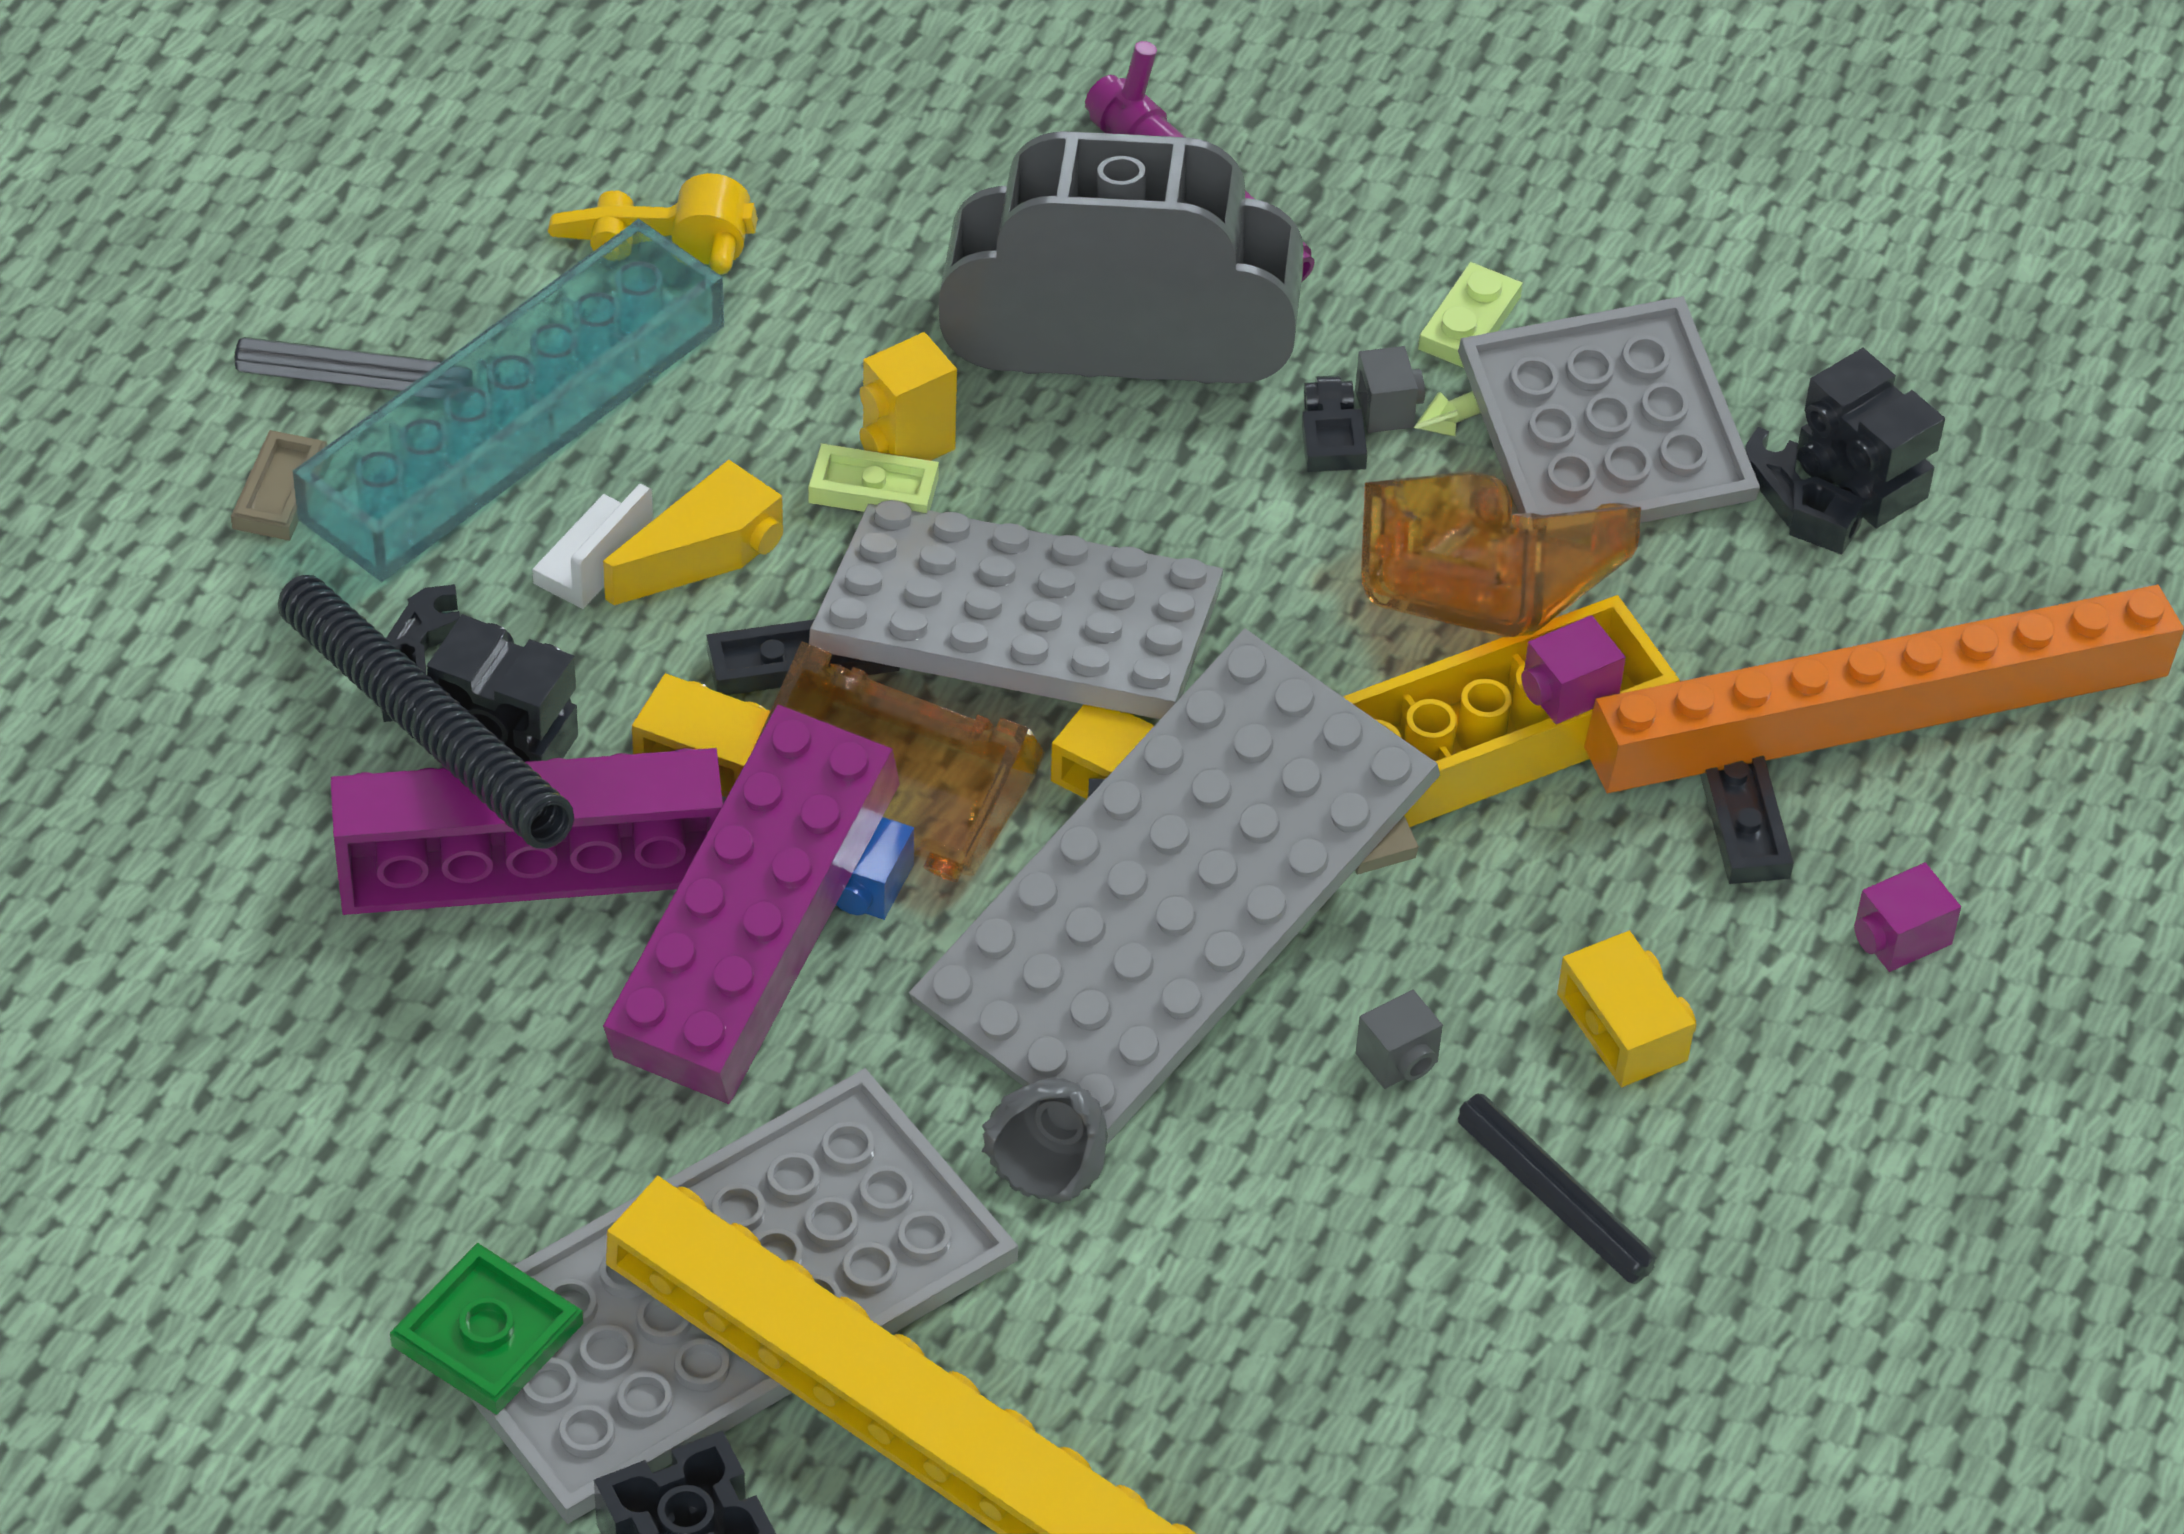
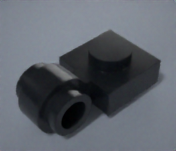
(1332, 426)

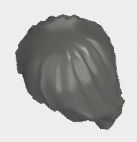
(1047, 1139)

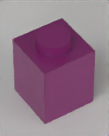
(1572, 669)
(1906, 917)

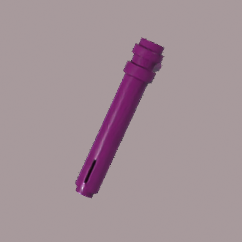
(1124, 108)

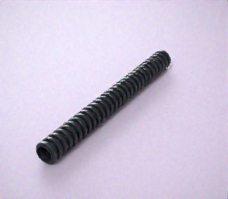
(427, 712)

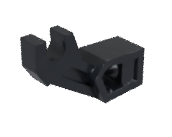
(1808, 506)
(424, 624)

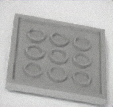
(1609, 413)

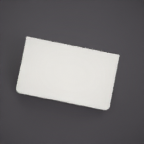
(575, 563)

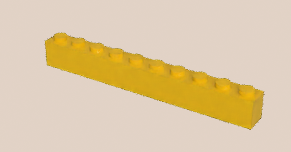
(864, 1375)

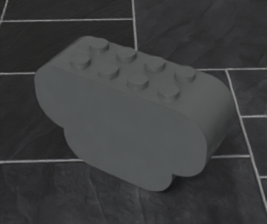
(1122, 265)

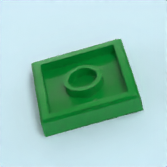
(486, 1328)

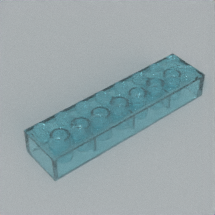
(508, 400)

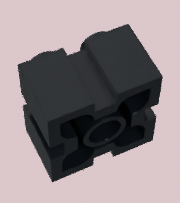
(1869, 436)
(510, 687)
(693, 1496)

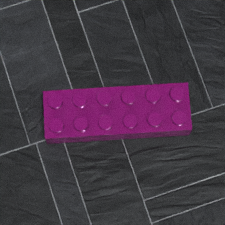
(435, 845)
(752, 904)

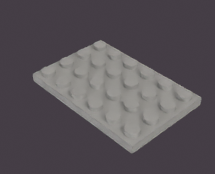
(1018, 609)

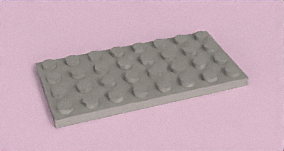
(1176, 881)
(825, 1185)

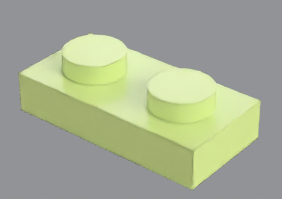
(1472, 308)
(858, 477)

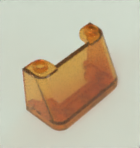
(1450, 552)
(953, 771)

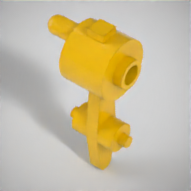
(705, 222)

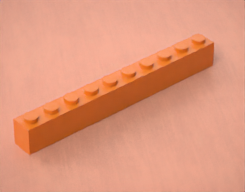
(1882, 688)

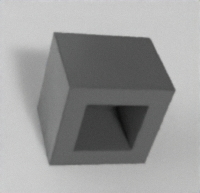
(1388, 389)
(1399, 1039)

